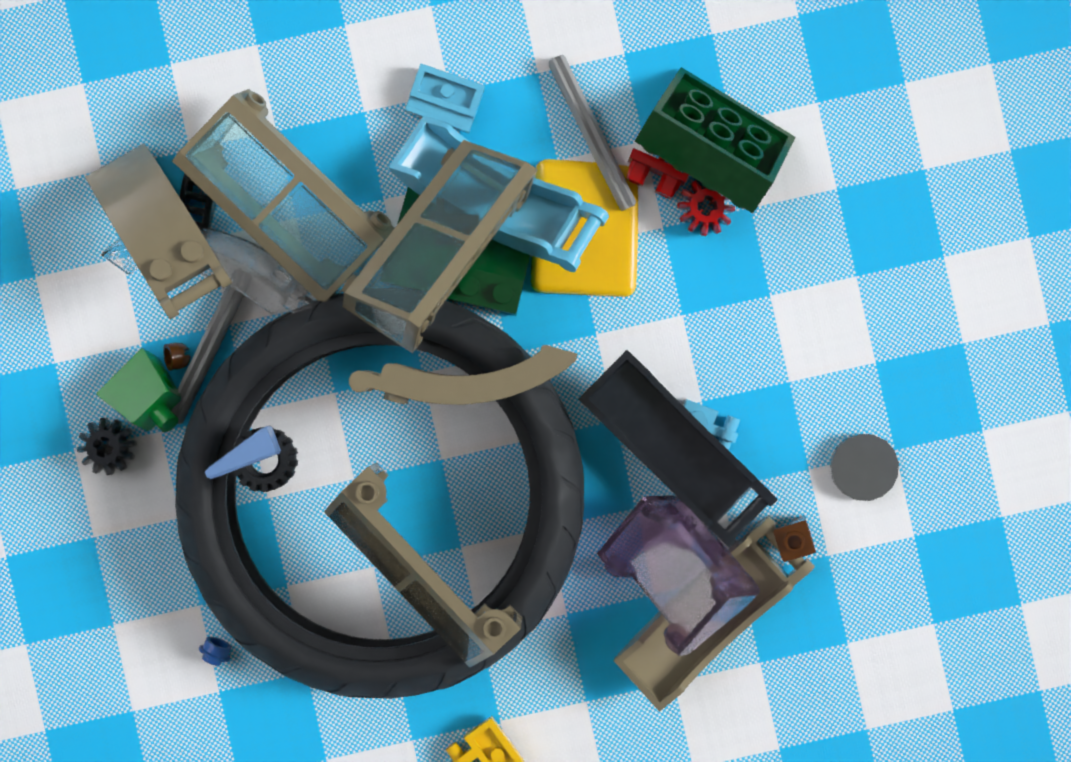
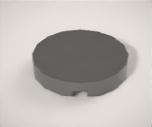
(864, 467)

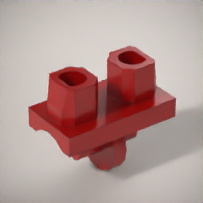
(643, 163)

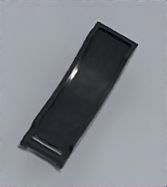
(675, 446)

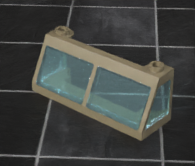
(281, 197)
(438, 241)

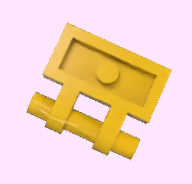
(487, 743)

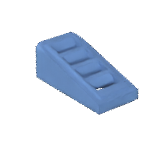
(252, 450)

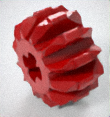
(695, 215)

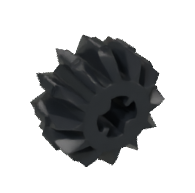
(96, 451)

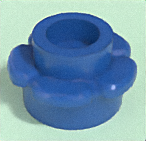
(215, 651)

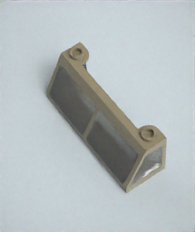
(467, 633)

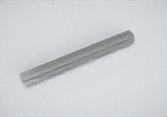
(591, 132)
(207, 350)

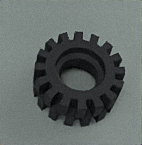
(280, 475)

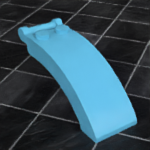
(539, 225)

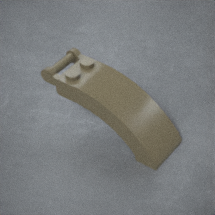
(156, 228)
(407, 383)
(664, 674)

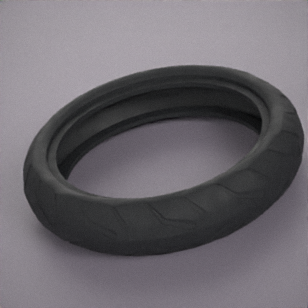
(245, 600)

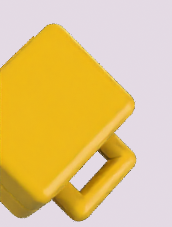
(610, 258)

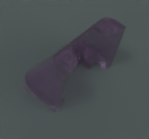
(679, 569)

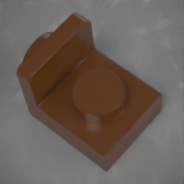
(794, 539)

